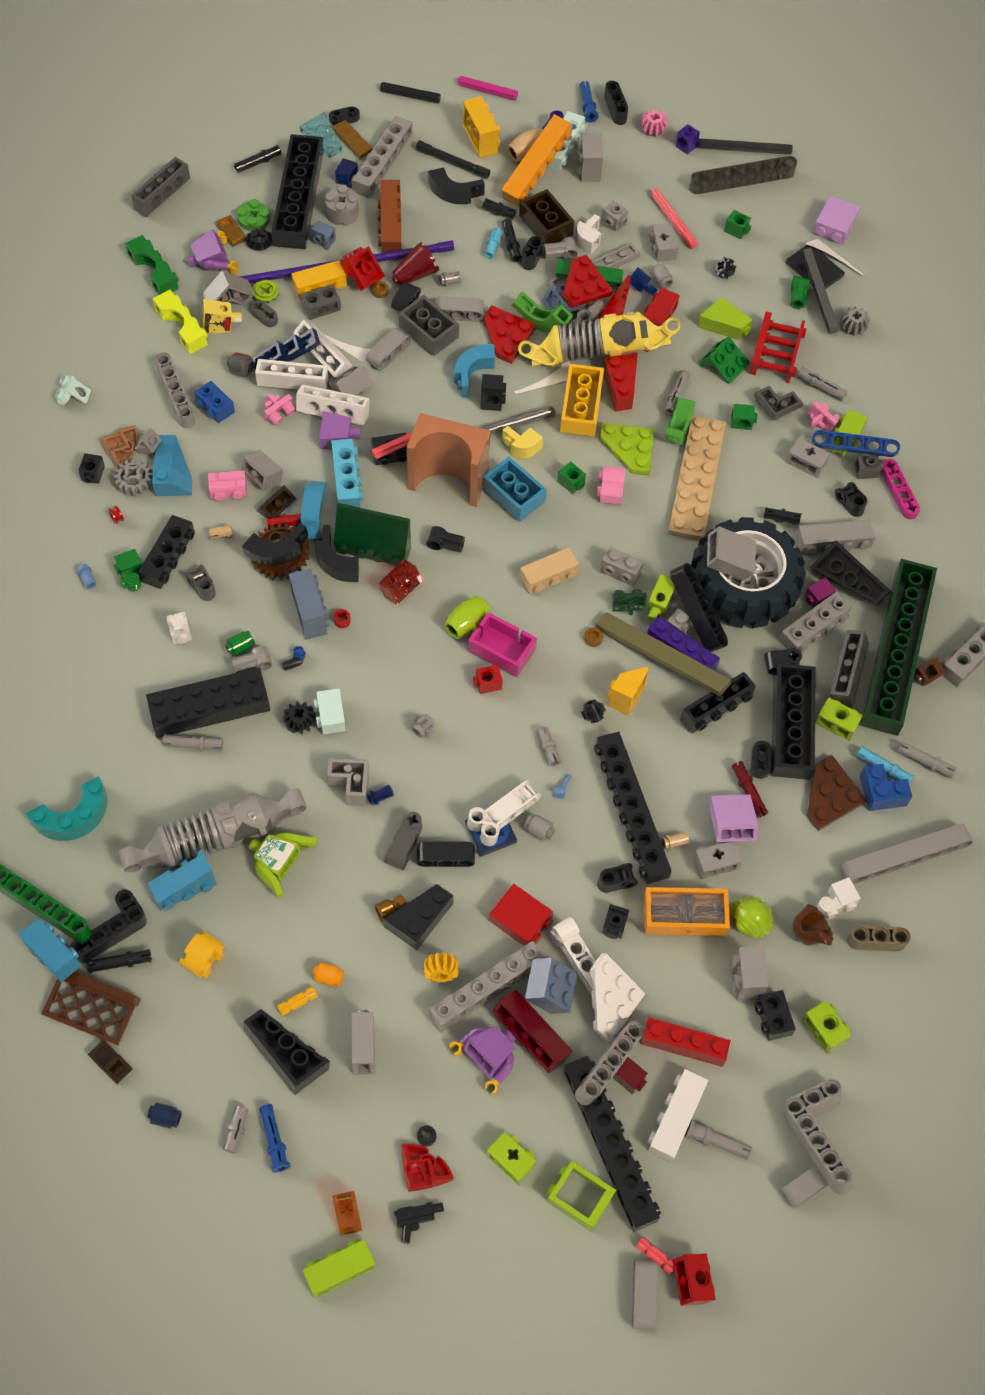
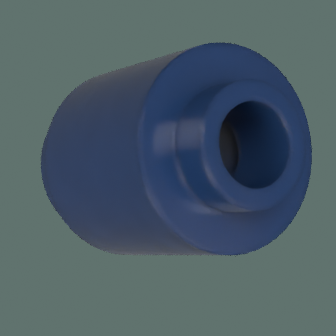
(164, 1115)

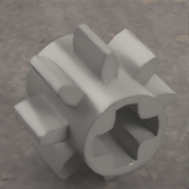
(423, 725)

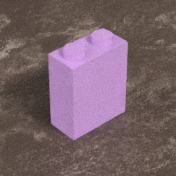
(836, 219)
(733, 818)

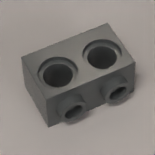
(321, 302)

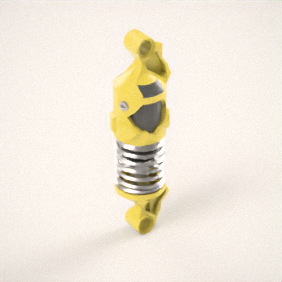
(606, 336)

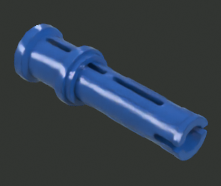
(589, 105)
(276, 1148)

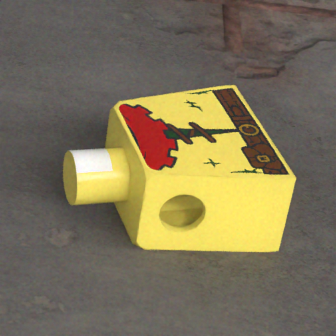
(218, 316)

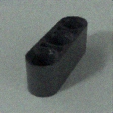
(616, 102)
(445, 854)

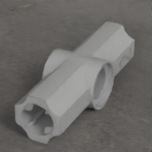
(589, 313)

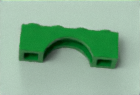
(142, 253)

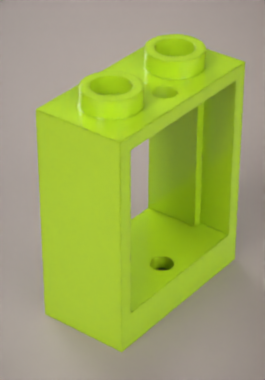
(554, 1189)

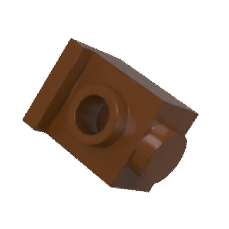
(934, 669)

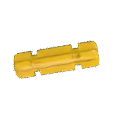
(297, 1001)

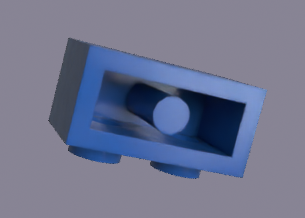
(214, 402)

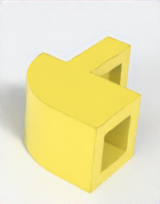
(522, 446)

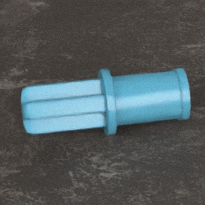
(493, 243)

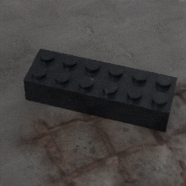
(208, 702)
(793, 721)

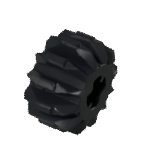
(294, 722)

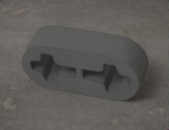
(262, 315)

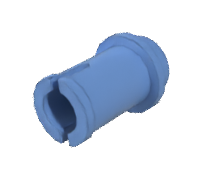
(84, 572)

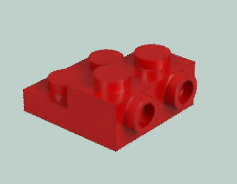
(362, 267)

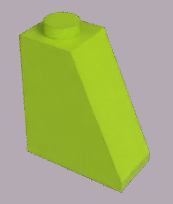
(725, 320)

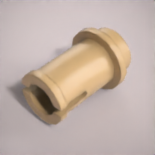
(221, 531)
(674, 840)

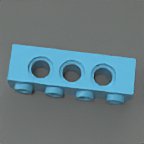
(345, 472)

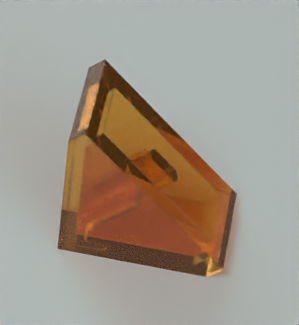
(347, 1213)

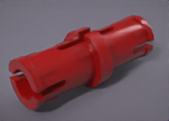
(291, 520)

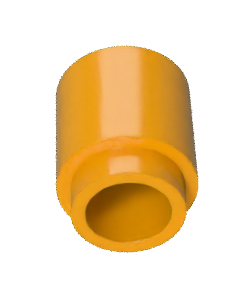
(328, 974)

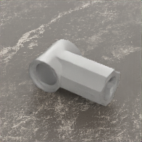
(565, 249)
(257, 658)

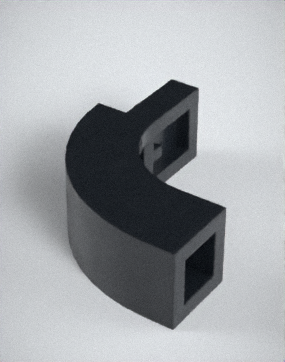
(453, 191)
(277, 552)
(335, 565)

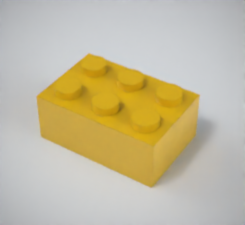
(481, 126)

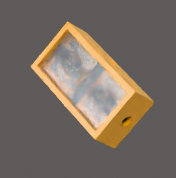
(686, 911)

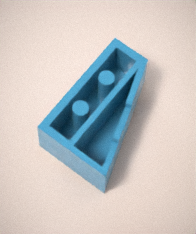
(50, 949)

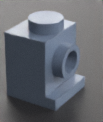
(323, 234)

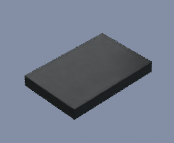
(828, 270)

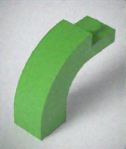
(542, 317)
(680, 421)

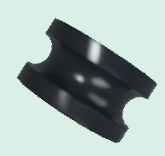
(433, 1136)

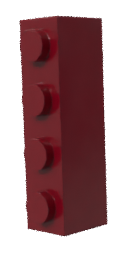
(532, 1031)

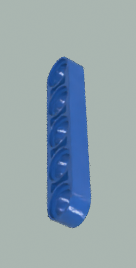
(864, 448)

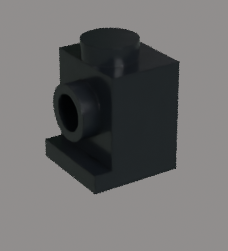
(616, 914)

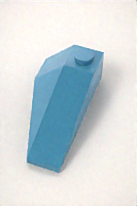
(170, 469)

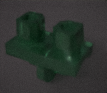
(629, 601)

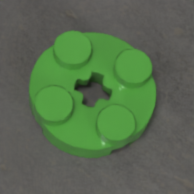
(256, 208)

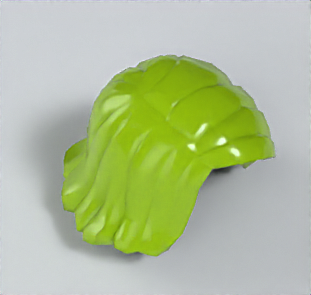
(752, 916)

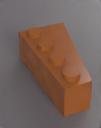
(389, 216)

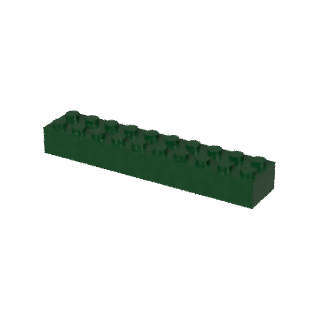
(899, 647)

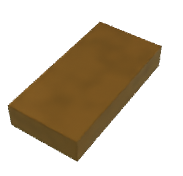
(232, 230)

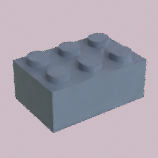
(309, 603)

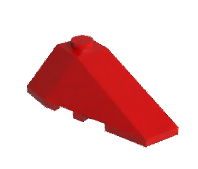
(618, 300)

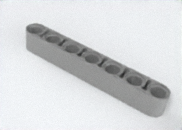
(906, 854)

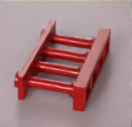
(762, 350)

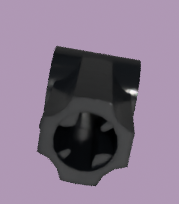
(440, 538)

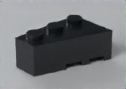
(420, 916)

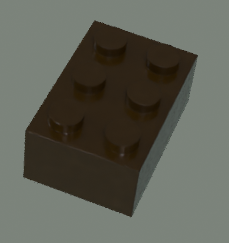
(546, 217)

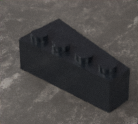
(849, 573)
(287, 1054)

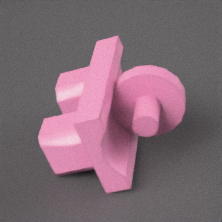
(272, 412)
(822, 418)

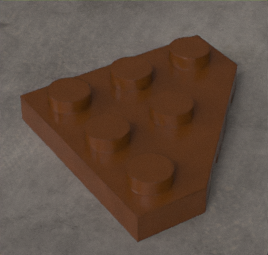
(832, 794)

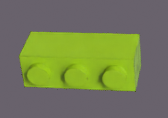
(339, 1267)

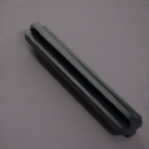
(410, 92)

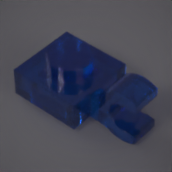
(640, 281)

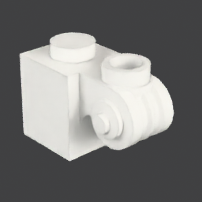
(179, 628)
(842, 897)

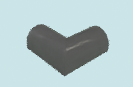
(776, 406)

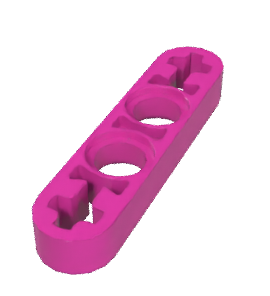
(901, 488)

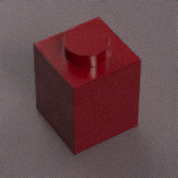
(631, 1076)

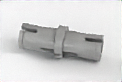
(548, 746)
(235, 1129)

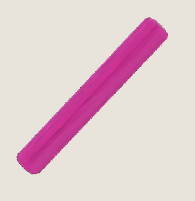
(488, 87)

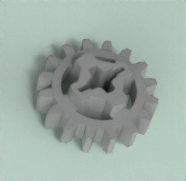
(133, 477)

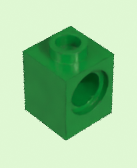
(737, 224)
(743, 416)
(567, 473)

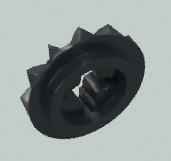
(253, 242)

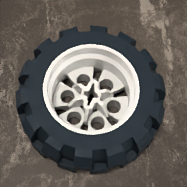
(749, 602)

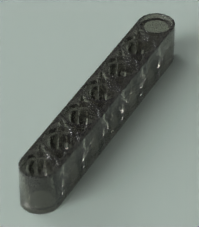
(742, 175)

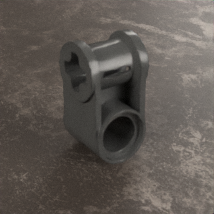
(200, 581)

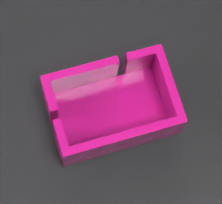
(501, 645)

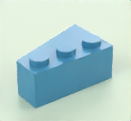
(183, 883)

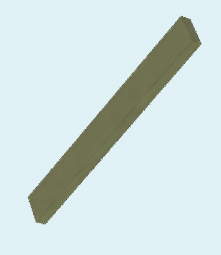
(663, 654)

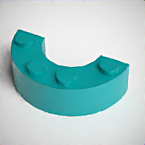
(76, 822)

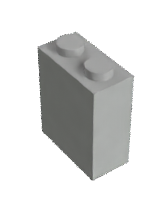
(731, 553)
(363, 1042)

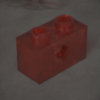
(400, 581)

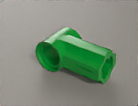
(799, 291)

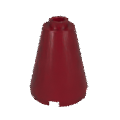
(415, 266)

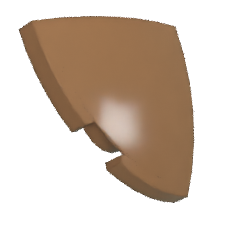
(121, 445)

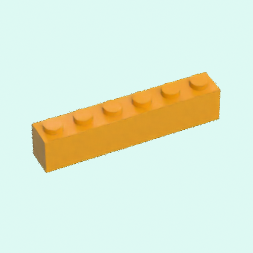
(536, 160)

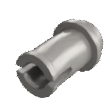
(449, 278)

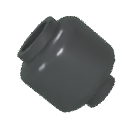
(240, 364)

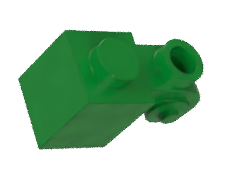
(128, 566)

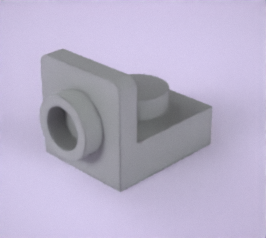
(148, 442)

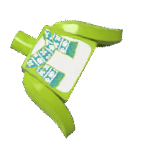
(277, 855)

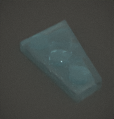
(322, 127)

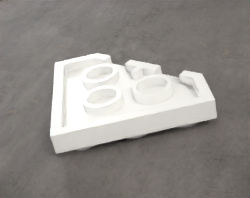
(612, 997)

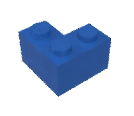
(881, 792)

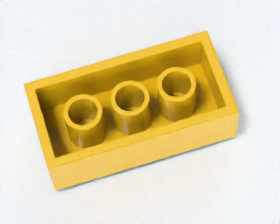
(581, 400)

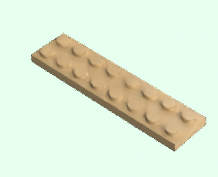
(697, 478)

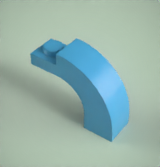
(470, 361)
(312, 505)

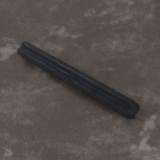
(745, 146)

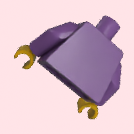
(211, 253)
(490, 1051)

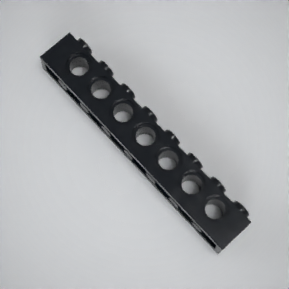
(614, 744)
(637, 1217)

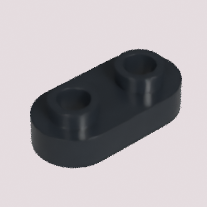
(350, 114)
(761, 761)

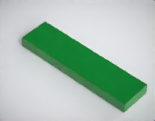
(611, 275)

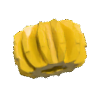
(441, 967)

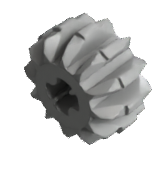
(855, 320)

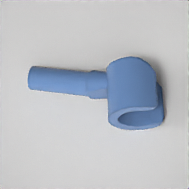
(559, 791)

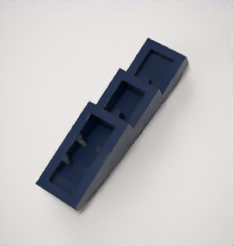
(290, 349)

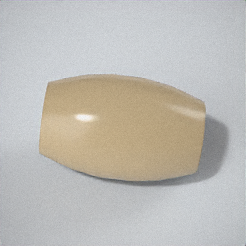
(522, 143)

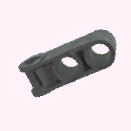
(404, 841)

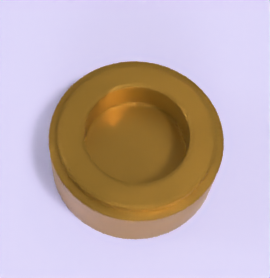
(380, 289)
(593, 637)

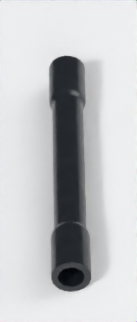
(430, 150)

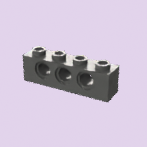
(160, 186)

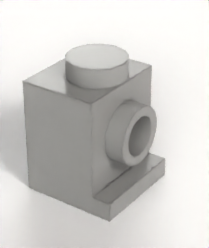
(680, 621)

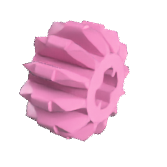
(654, 122)

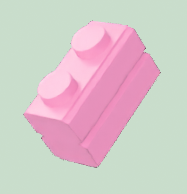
(227, 485)

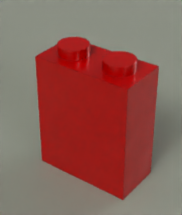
(521, 916)

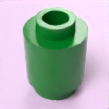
(239, 643)

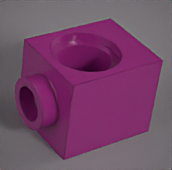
(819, 592)

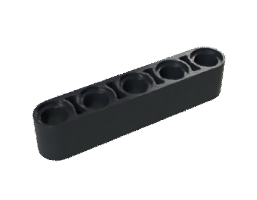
(698, 607)

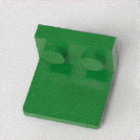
(726, 359)

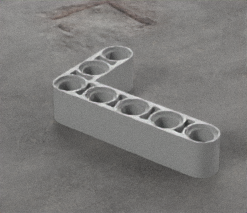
(816, 1135)

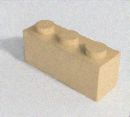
(549, 570)

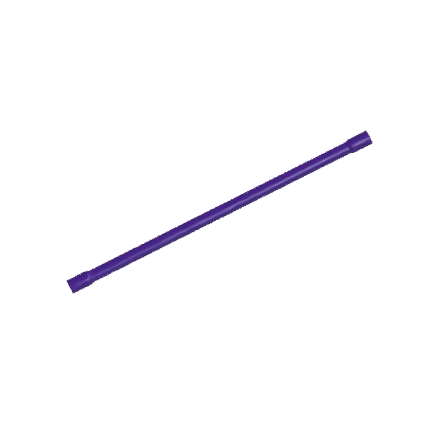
(439, 247)

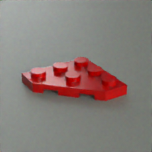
(584, 283)
(506, 332)

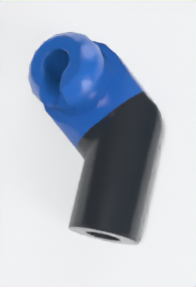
(297, 659)

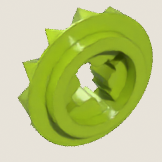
(265, 285)

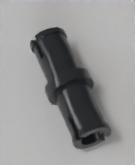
(499, 208)
(782, 515)

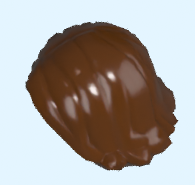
(812, 927)

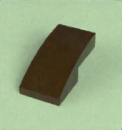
(110, 1062)

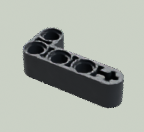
(106, 929)

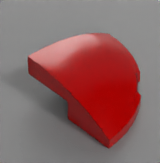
(422, 1168)

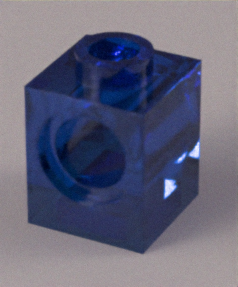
(345, 172)

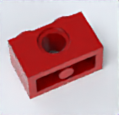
(694, 1279)

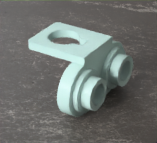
(68, 386)

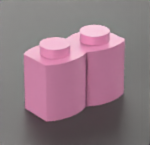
(612, 485)

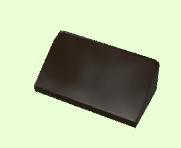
(276, 503)

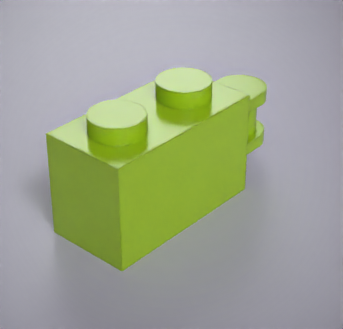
(850, 423)

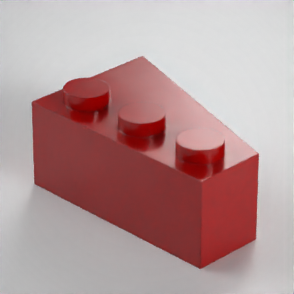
(620, 379)

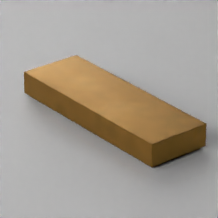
(352, 139)

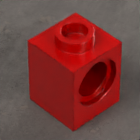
(491, 672)

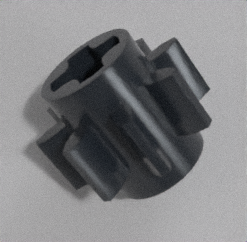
(725, 267)
(593, 711)

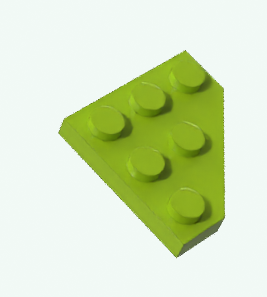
(629, 445)

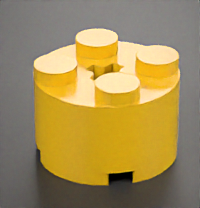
(202, 954)

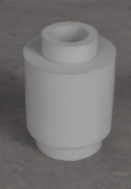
(661, 276)
(539, 827)

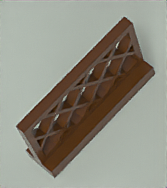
(98, 988)

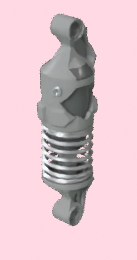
(219, 829)

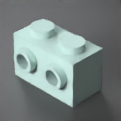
(330, 710)

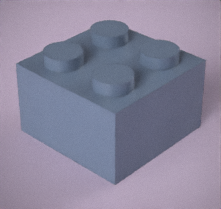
(551, 985)

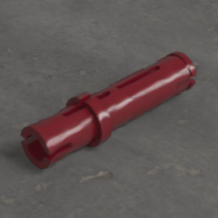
(746, 783)

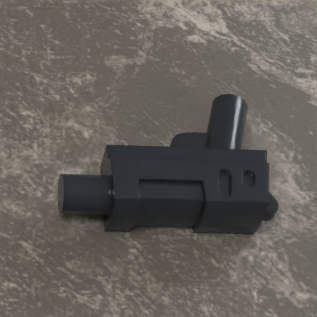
(411, 1217)

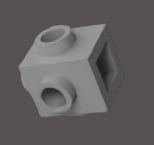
(614, 215)

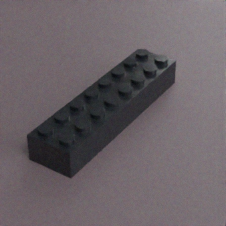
(297, 191)

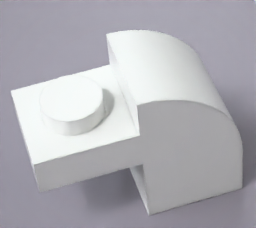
(587, 235)

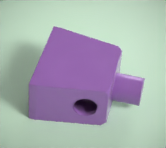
(336, 428)

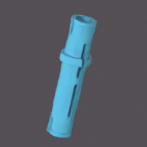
(891, 769)

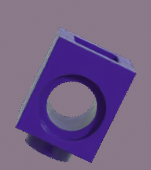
(687, 139)

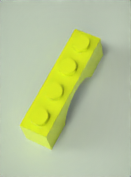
(170, 308)

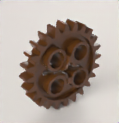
(289, 567)

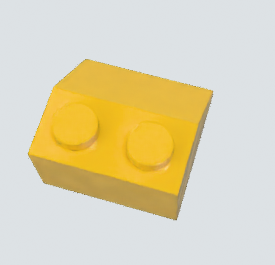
(627, 689)

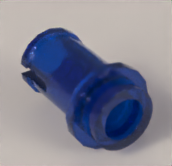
(380, 795)

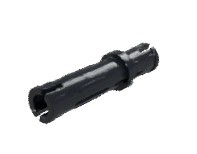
(263, 156)
(512, 244)
(128, 959)

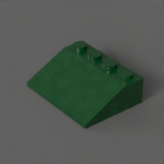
(372, 534)

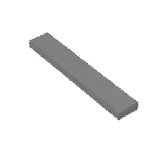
(612, 259)

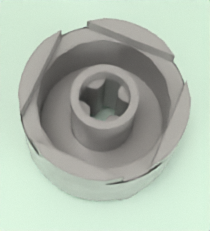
(342, 205)

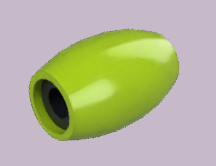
(466, 617)

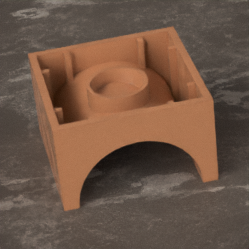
(448, 449)

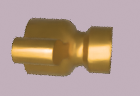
(387, 907)

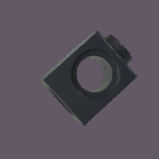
(91, 468)

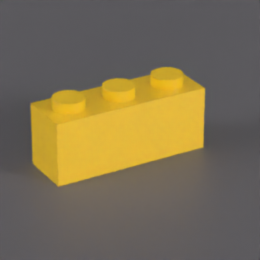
(319, 277)

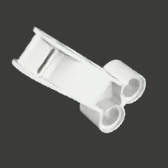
(502, 812)
(566, 935)

